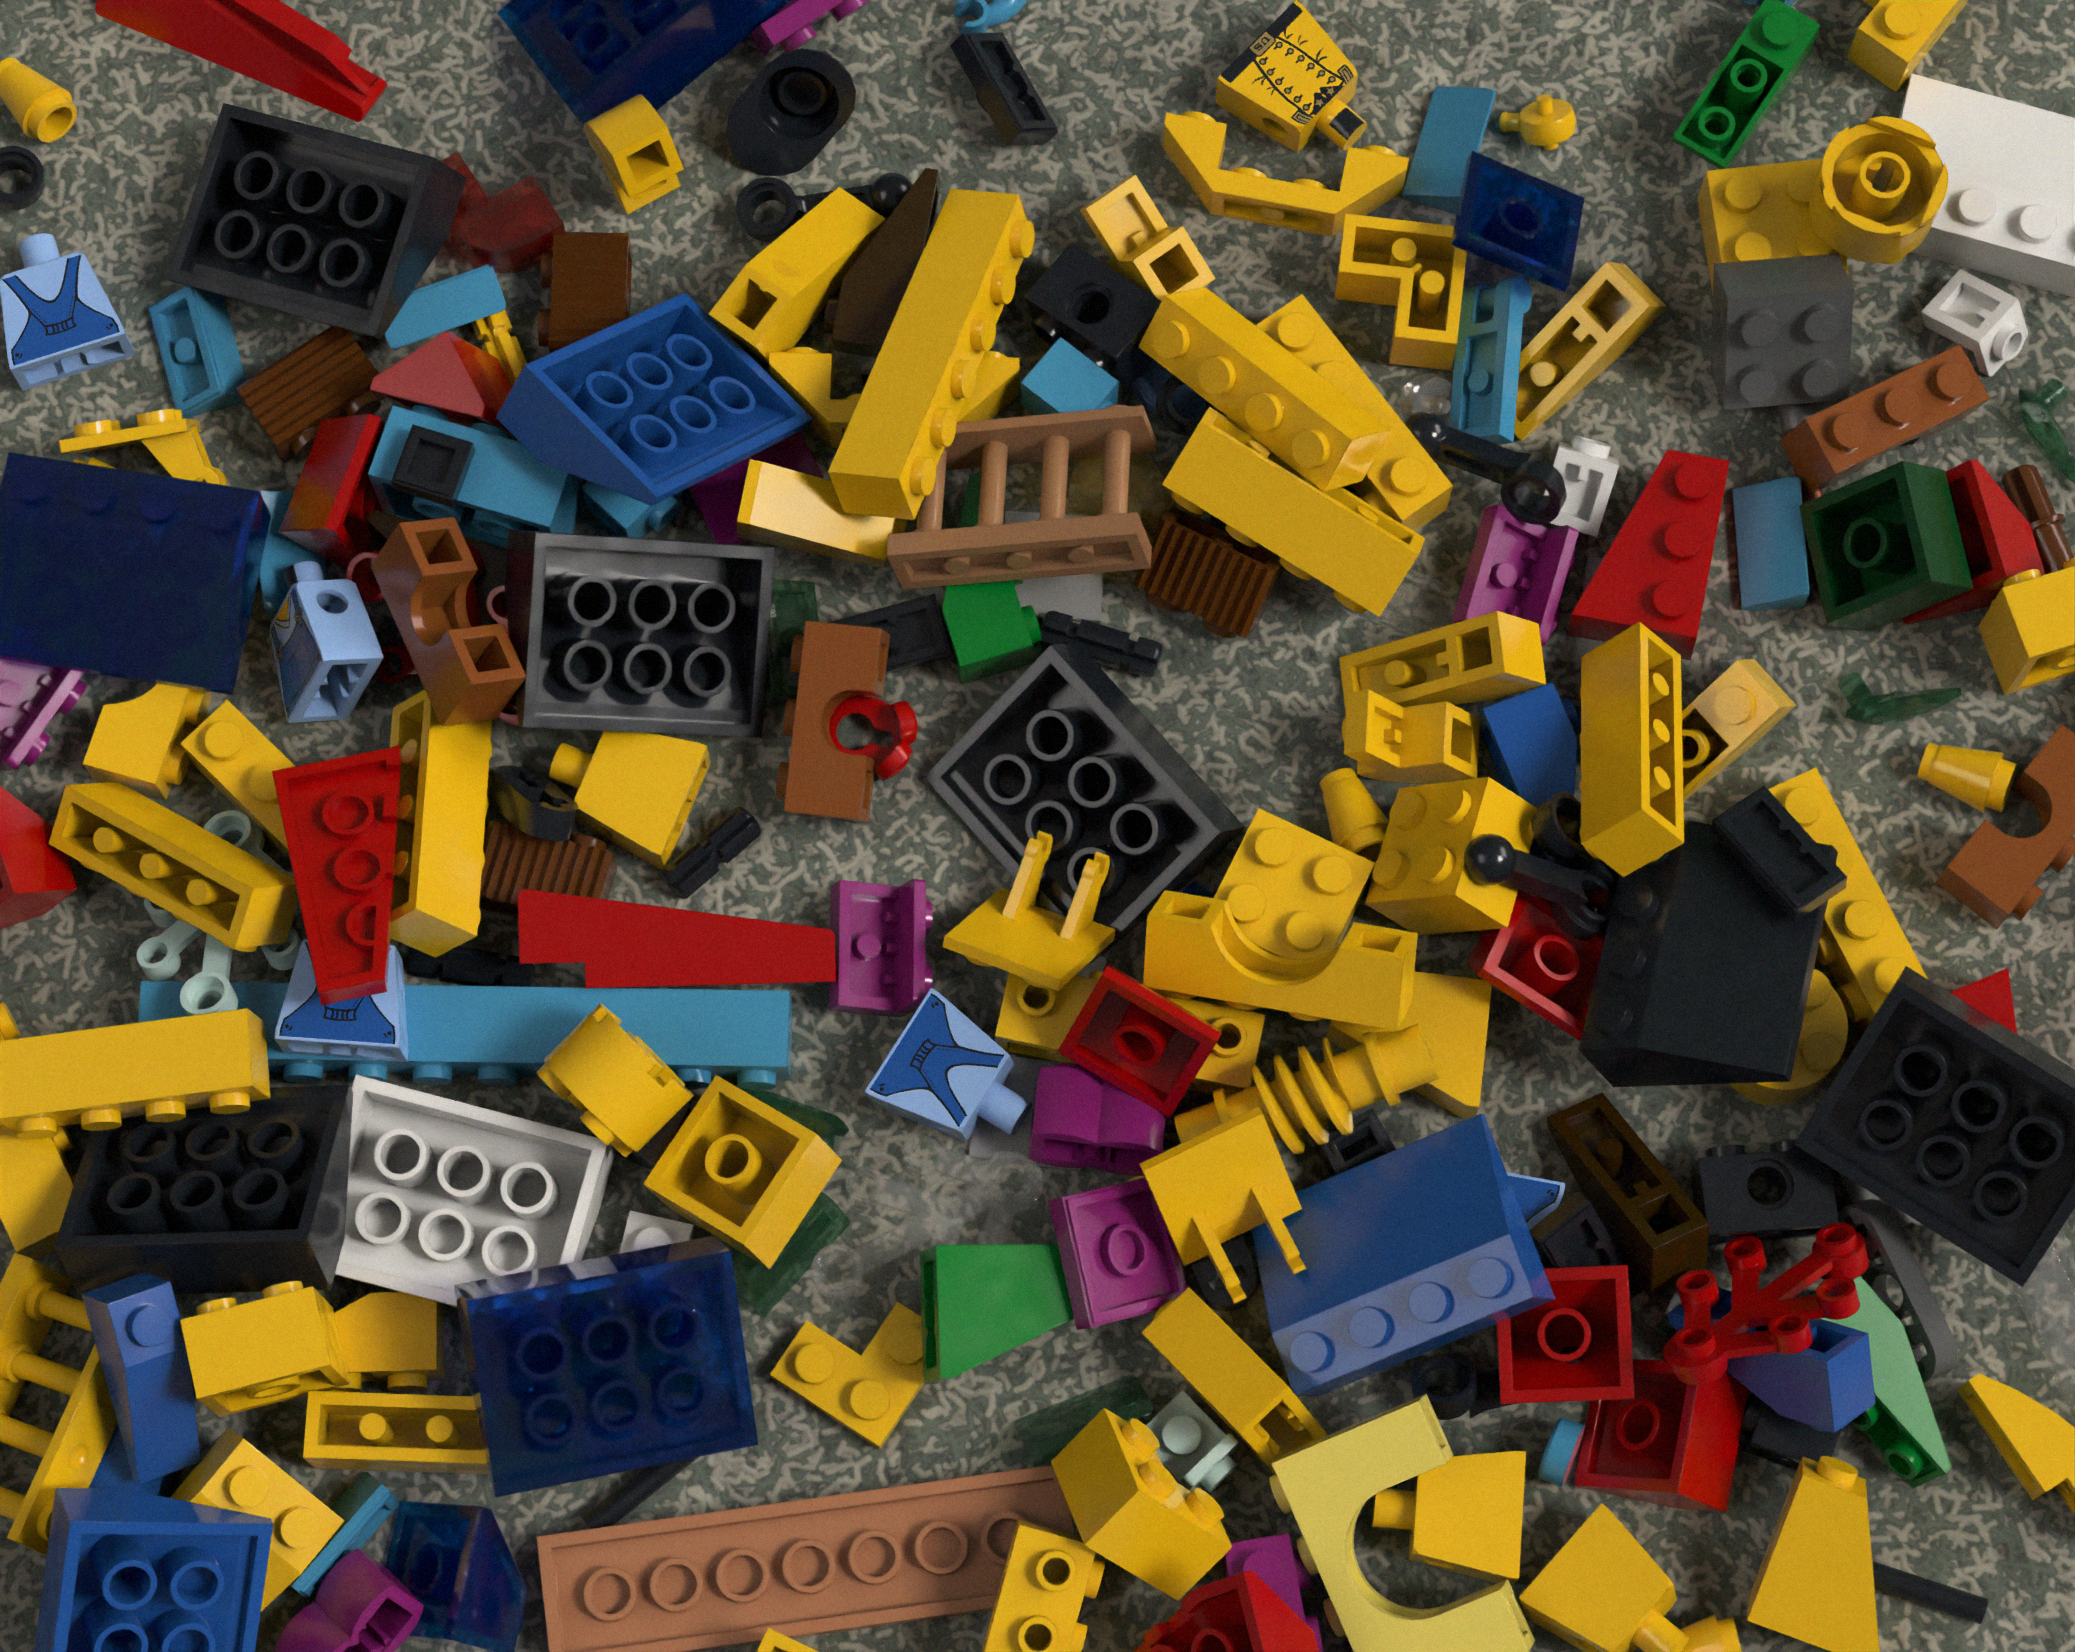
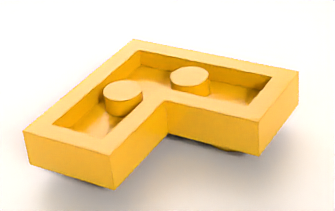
(857, 1390)

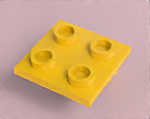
(165, 434)
(1032, 940)
(1222, 1189)

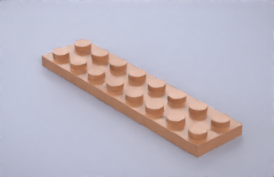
(792, 1565)

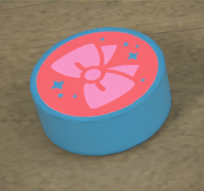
(1561, 1451)

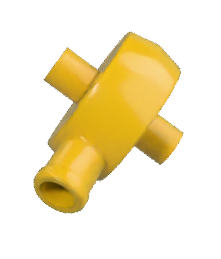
(1542, 122)

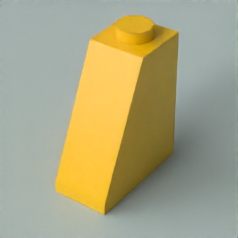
(806, 516)
(1455, 1023)
(1231, 1378)
(1820, 1562)

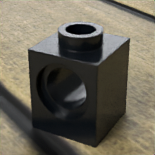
(1782, 1438)

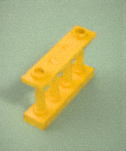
(28, 1305)

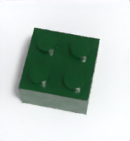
(1886, 546)

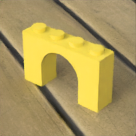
(1326, 1490)

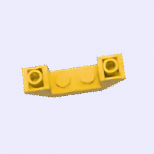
(1197, 149)
(810, 382)

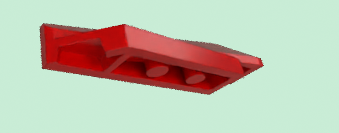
(259, 42)
(668, 946)

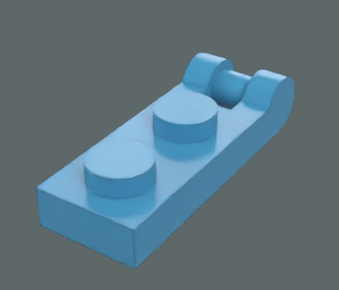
(1489, 359)

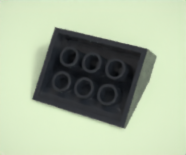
(313, 221)
(639, 632)
(1094, 773)
(1699, 973)
(1954, 1126)
(215, 1197)

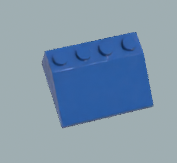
(650, 404)
(1399, 1260)
(150, 1575)

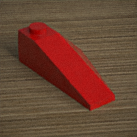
(1232, 1617)

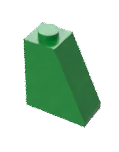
(987, 1302)

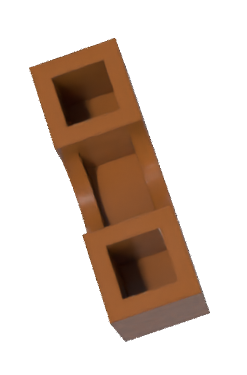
(1884, 417)
(425, 584)
(831, 667)
(1998, 871)

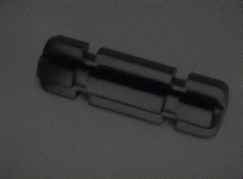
(1103, 643)
(472, 967)

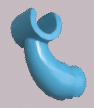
(989, 14)

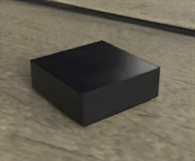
(433, 465)

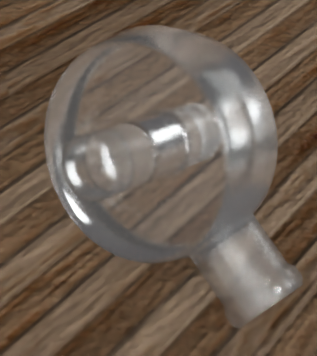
(1427, 393)

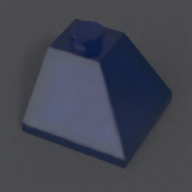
(1517, 222)
(461, 1574)

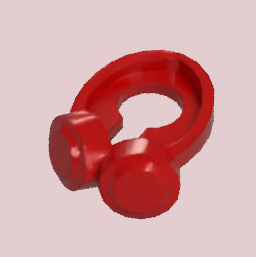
(895, 719)

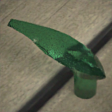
(2044, 429)
(1892, 706)
(815, 1119)

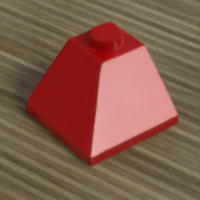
(1993, 536)
(31, 870)

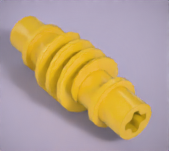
(1324, 1089)

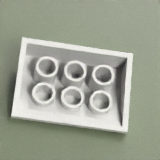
(2007, 184)
(461, 1192)

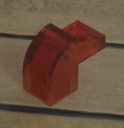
(502, 230)

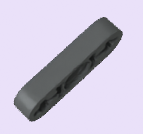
(1918, 1302)

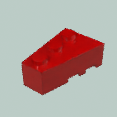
(1659, 557)

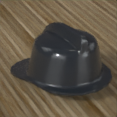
(790, 112)

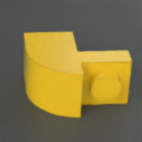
(635, 152)
(1142, 243)
(1410, 742)

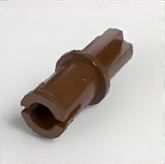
(2030, 497)

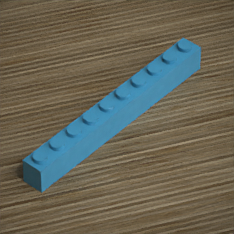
(512, 1030)

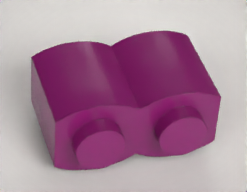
(1091, 1123)
(354, 1611)

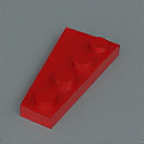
(343, 859)

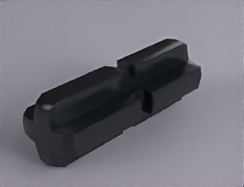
(721, 844)

